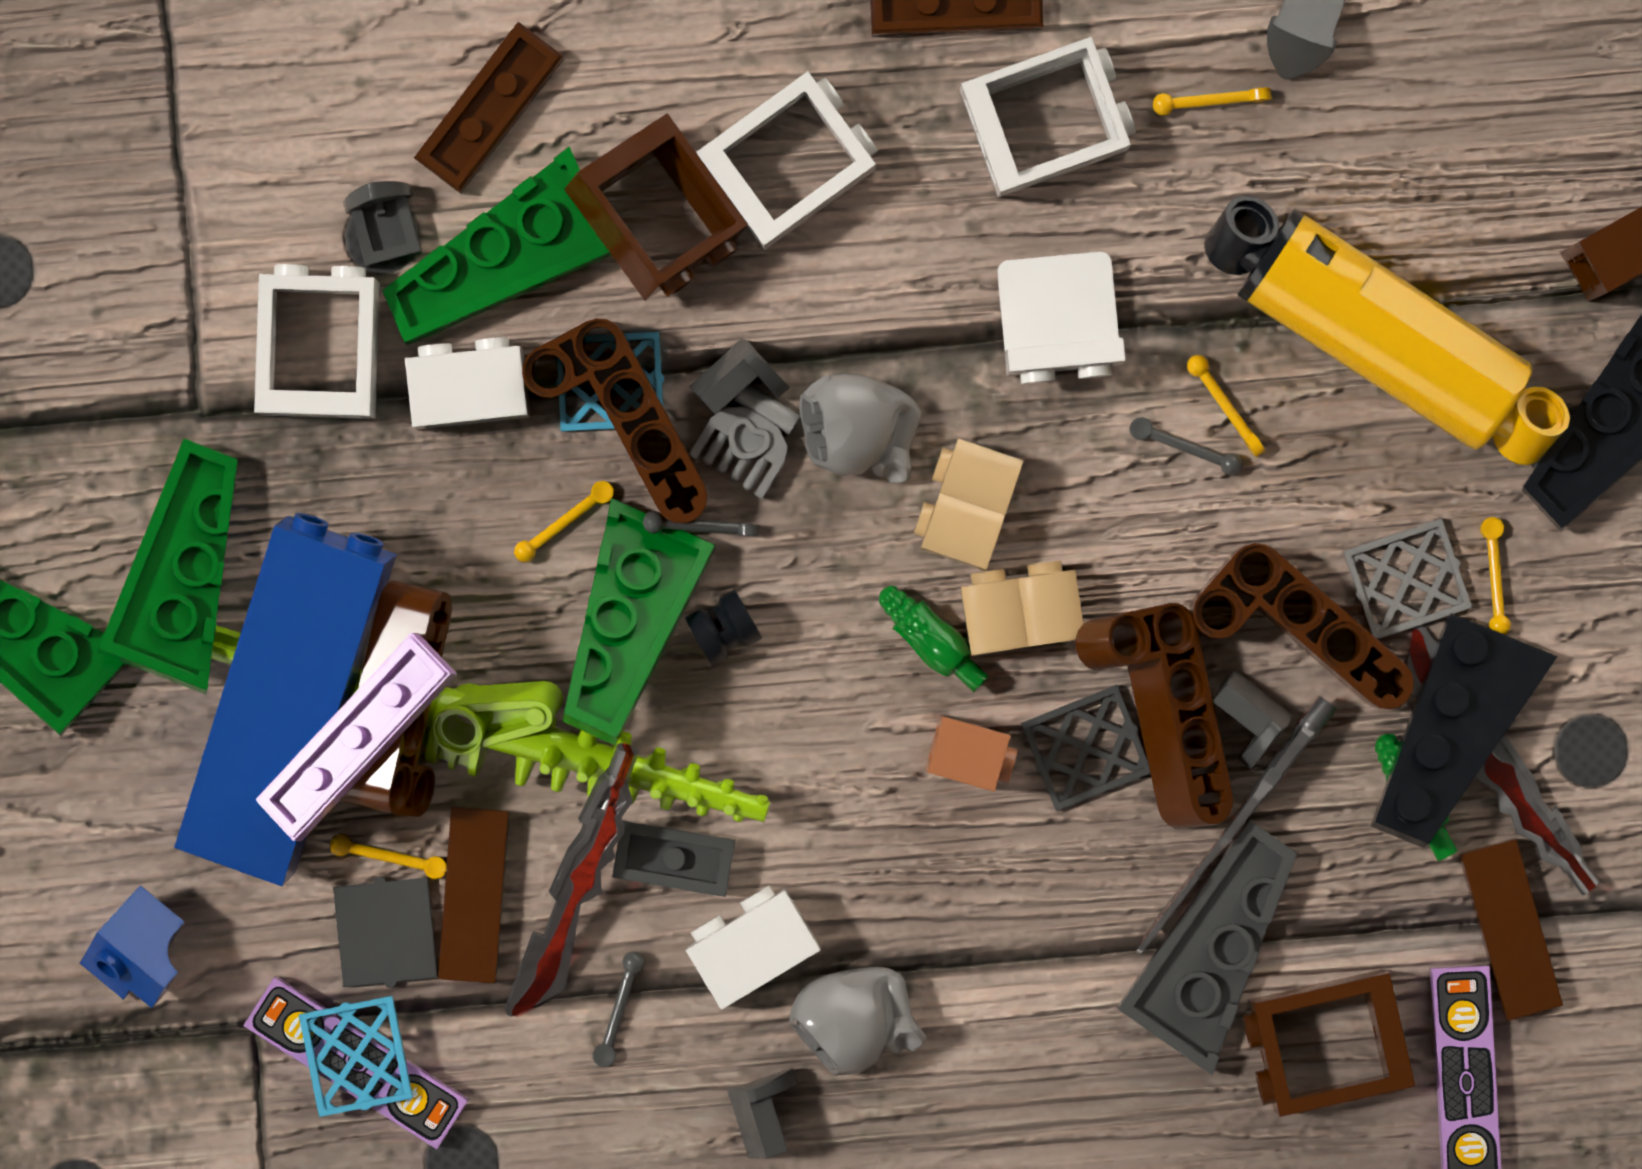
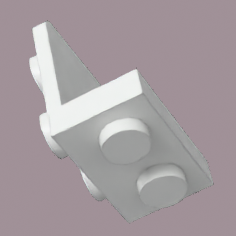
(1059, 316)

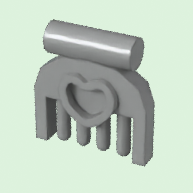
(751, 433)

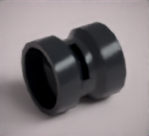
(737, 626)

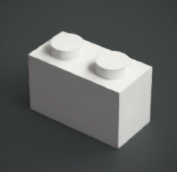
(467, 385)
(752, 946)

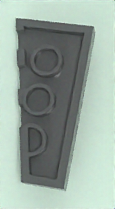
(1203, 963)

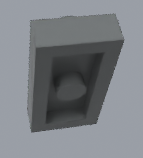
(674, 858)

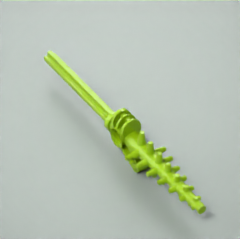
(523, 723)

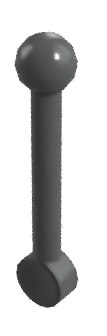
(1142, 429)
(655, 522)
(605, 1053)

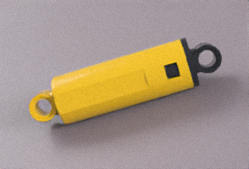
(1386, 330)

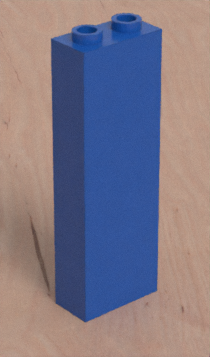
(283, 686)

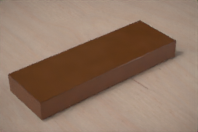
(953, 16)
(489, 107)
(473, 895)
(1510, 929)

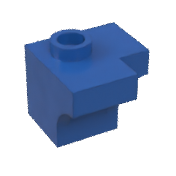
(133, 948)

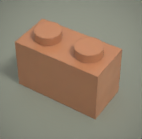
(970, 754)

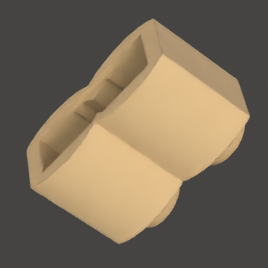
(969, 504)
(1021, 610)

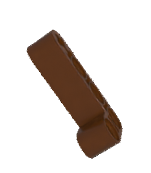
(628, 425)
(1311, 634)
(1171, 705)
(396, 780)

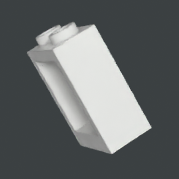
(990, 135)
(853, 140)
(317, 403)

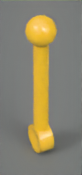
(1164, 104)
(1198, 367)
(600, 493)
(1491, 530)
(434, 867)

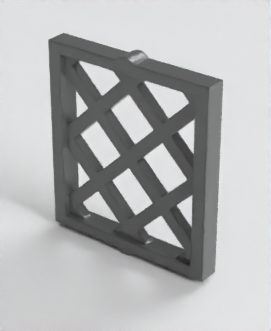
(1127, 731)

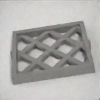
(1449, 565)

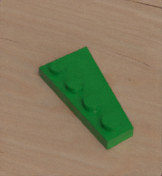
(499, 256)
(174, 585)
(630, 617)
(50, 658)

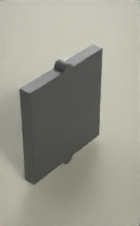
(385, 932)

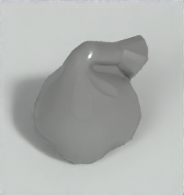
(859, 426)
(854, 1016)

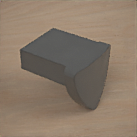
(1302, 35)
(383, 221)
(733, 373)
(1255, 712)
(757, 1113)

